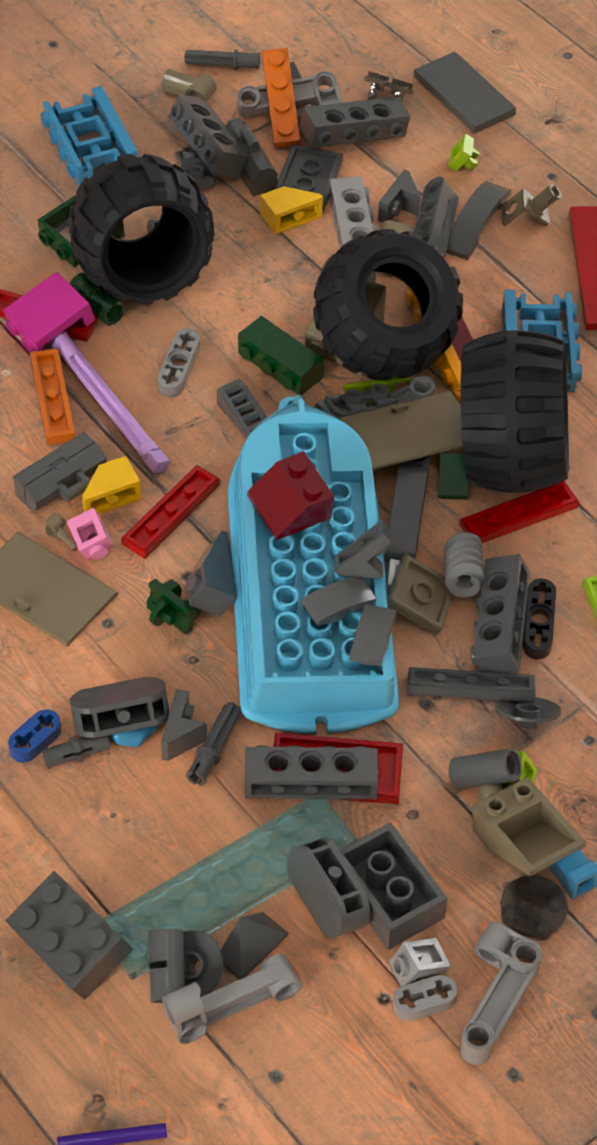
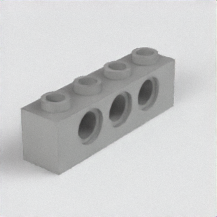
(350, 208)

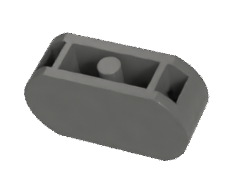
(119, 707)
(328, 887)

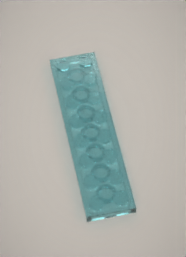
(226, 881)

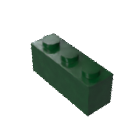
(280, 355)

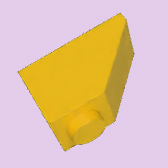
(289, 208)
(112, 486)

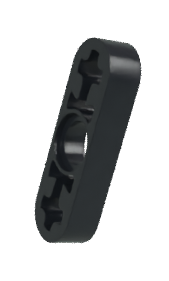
(532, 627)

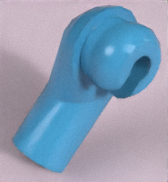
(133, 738)

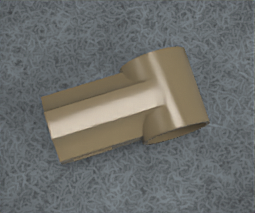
(183, 84)

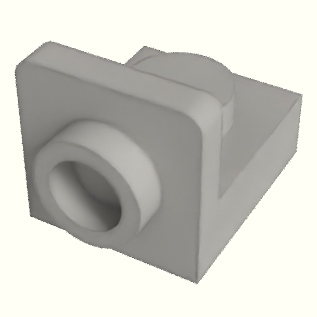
(418, 960)

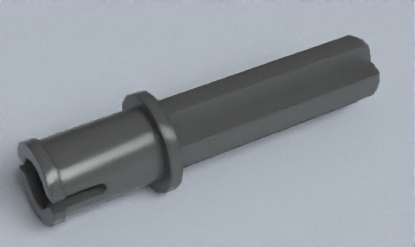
(217, 58)
(208, 753)

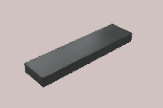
(471, 684)

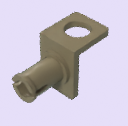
(535, 206)

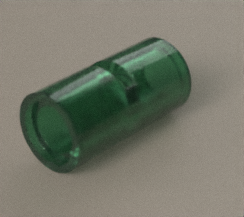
(103, 305)

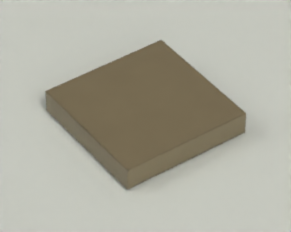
(419, 594)

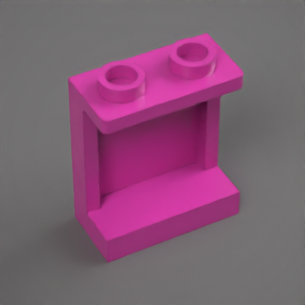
(46, 312)

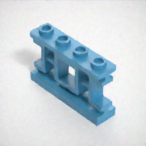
(80, 121)
(534, 319)

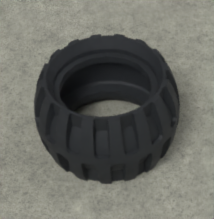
(515, 411)

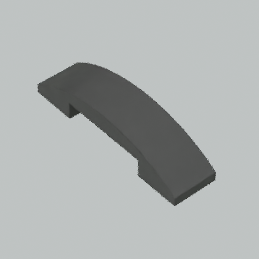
(474, 218)

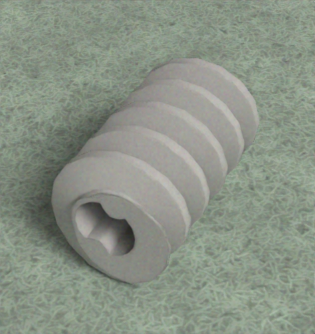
(464, 564)

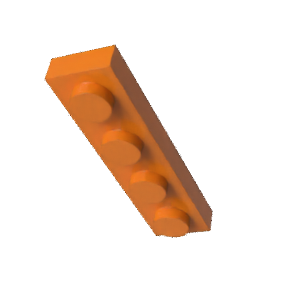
(280, 97)
(52, 396)

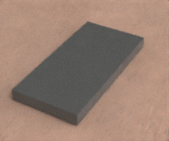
(464, 92)

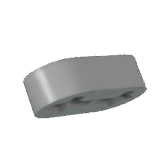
(424, 998)

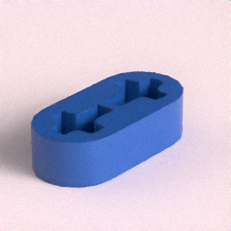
(32, 733)

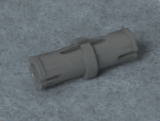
(74, 750)

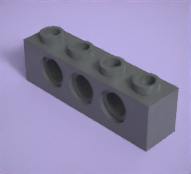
(354, 122)
(208, 136)
(501, 615)
(324, 783)

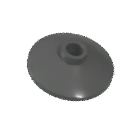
(529, 713)
(202, 948)

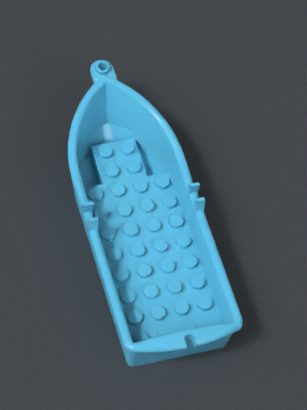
(286, 663)

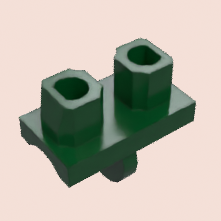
(169, 607)

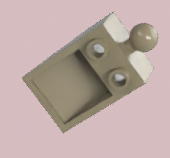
(523, 826)

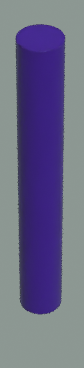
(116, 1136)

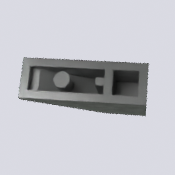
(212, 581)

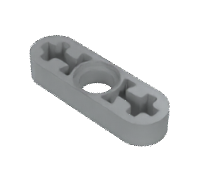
(180, 372)

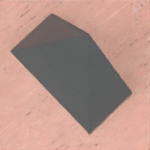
(251, 943)

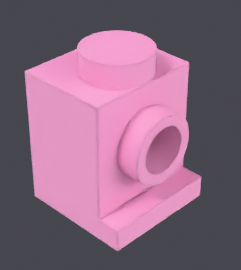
(90, 534)

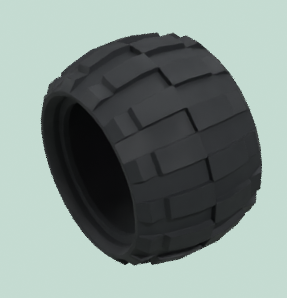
(162, 259)
(359, 336)

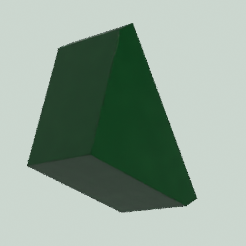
(452, 476)

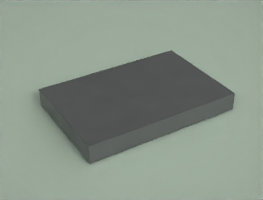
(310, 170)

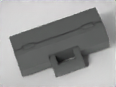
(258, 171)
(59, 473)

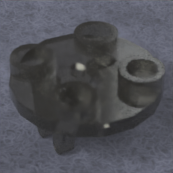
(380, 81)
(528, 919)

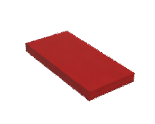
(388, 758)

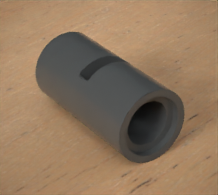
(485, 768)
(165, 962)

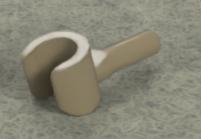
(54, 528)

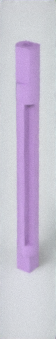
(75, 359)

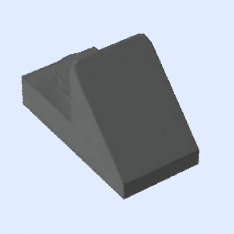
(401, 195)
(359, 557)
(180, 730)

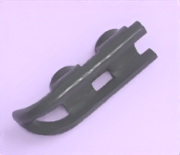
(356, 400)

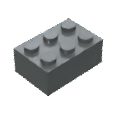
(397, 884)
(69, 935)

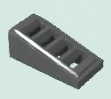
(234, 394)

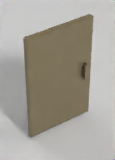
(409, 429)
(55, 592)

